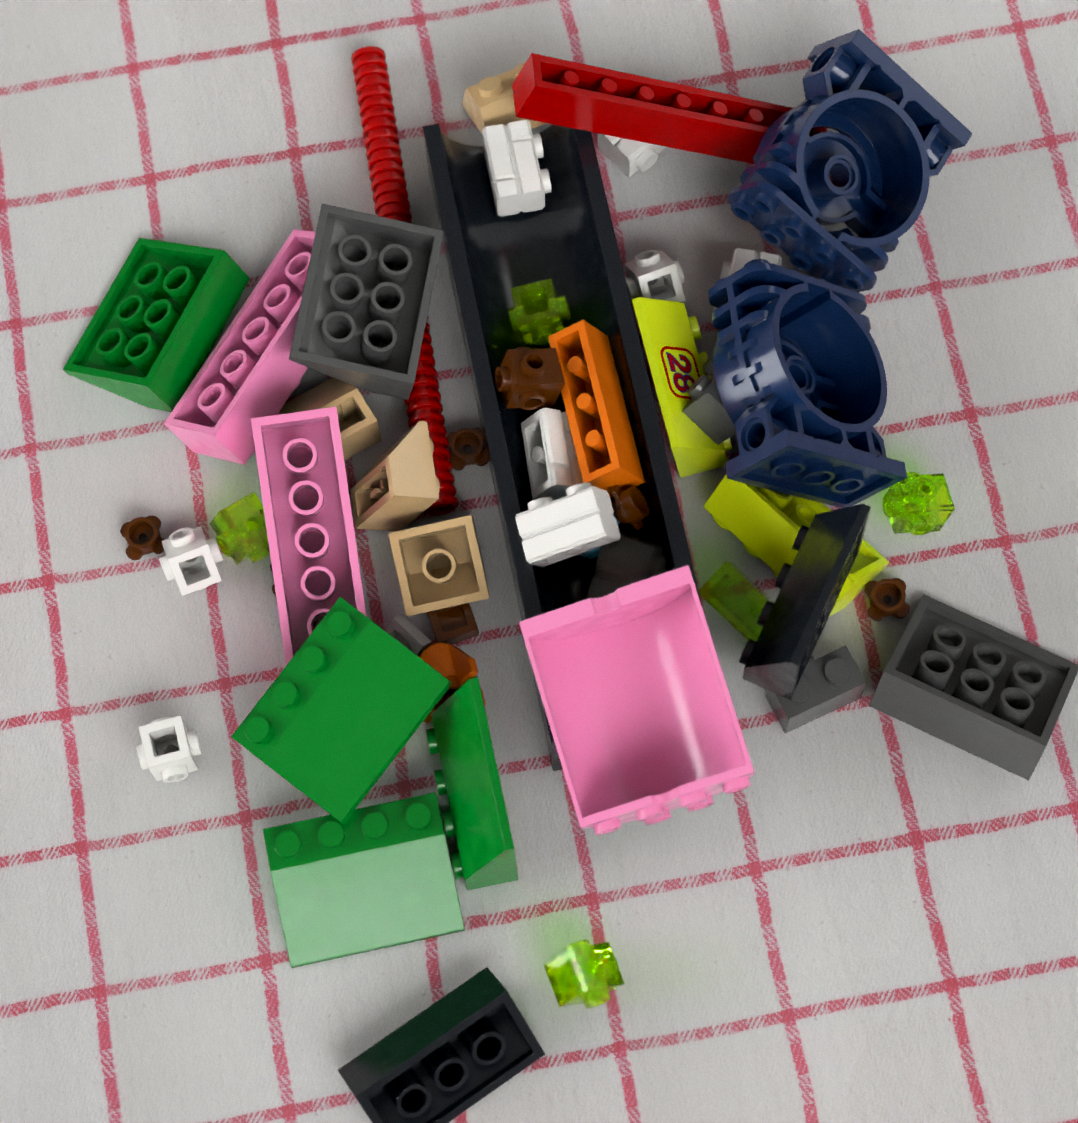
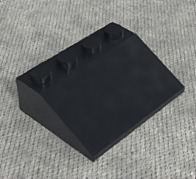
(804, 600)

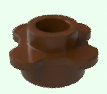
(463, 438)
(629, 506)
(135, 529)
(892, 588)

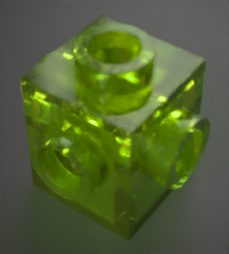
(538, 311)
(918, 504)
(242, 530)
(584, 974)

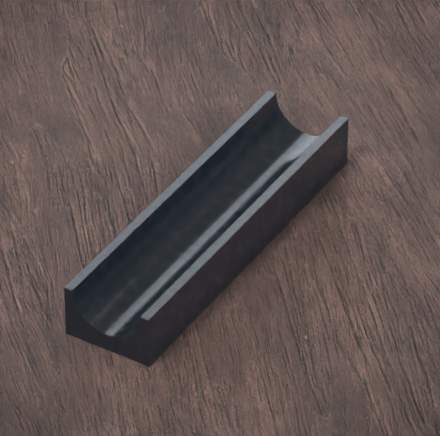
(578, 250)

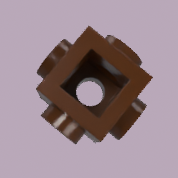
(529, 378)

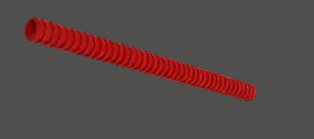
(391, 202)

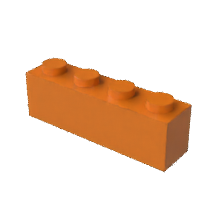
(596, 408)

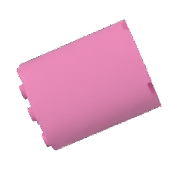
(637, 703)

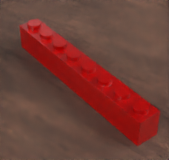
(642, 108)

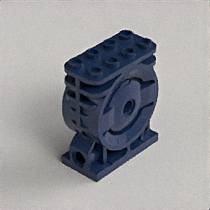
(878, 163)
(801, 385)

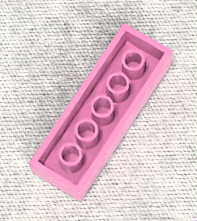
(250, 365)
(307, 519)

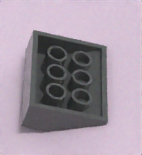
(366, 300)
(975, 687)

